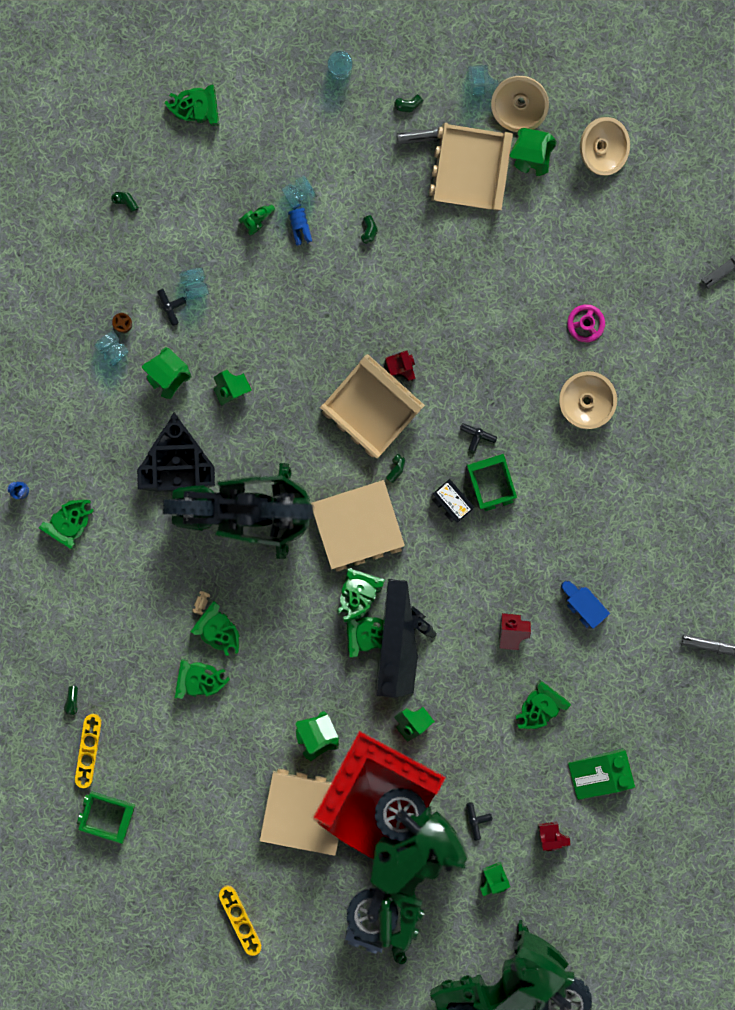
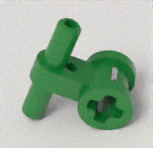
(253, 220)

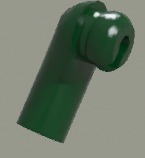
(406, 105)
(126, 199)
(371, 230)
(398, 469)
(71, 702)
(399, 956)

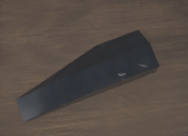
(398, 644)

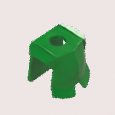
(533, 150)
(166, 372)
(317, 735)

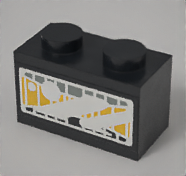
(452, 501)

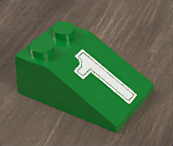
(601, 774)

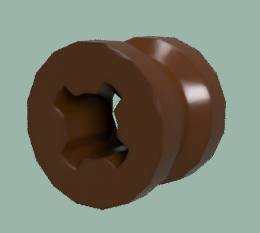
(120, 320)

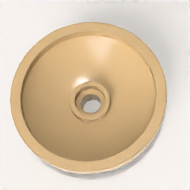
(517, 115)
(613, 146)
(601, 395)

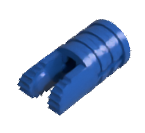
(299, 222)
(23, 493)

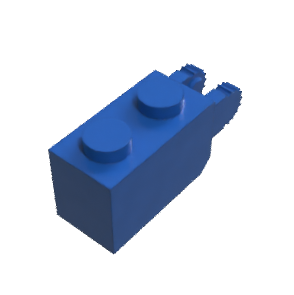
(585, 604)

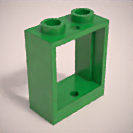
(489, 462)
(83, 817)

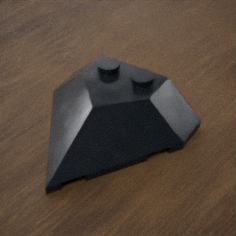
(175, 461)

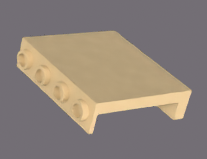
(470, 167)
(371, 406)
(358, 525)
(291, 813)

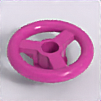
(595, 334)

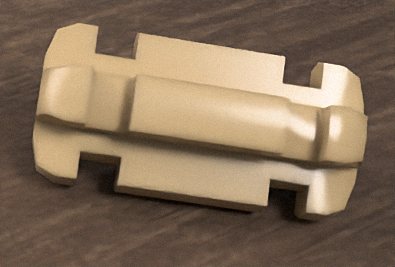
(201, 602)

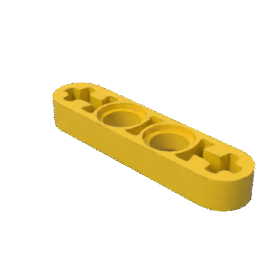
(86, 750)
(238, 921)

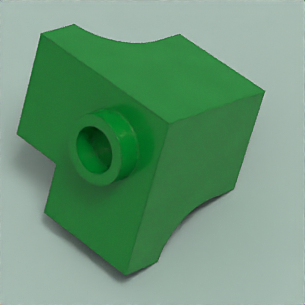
(230, 386)
(413, 723)
(495, 880)

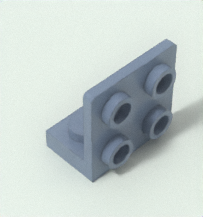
(355, 941)

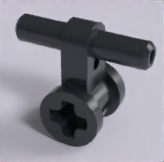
(420, 624)

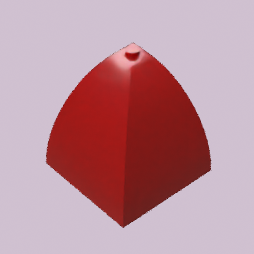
(359, 784)

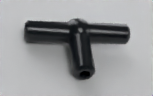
(169, 306)
(478, 434)
(474, 821)

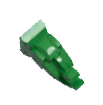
(198, 106)
(66, 524)
(360, 593)
(216, 626)
(363, 635)
(196, 681)
(544, 706)

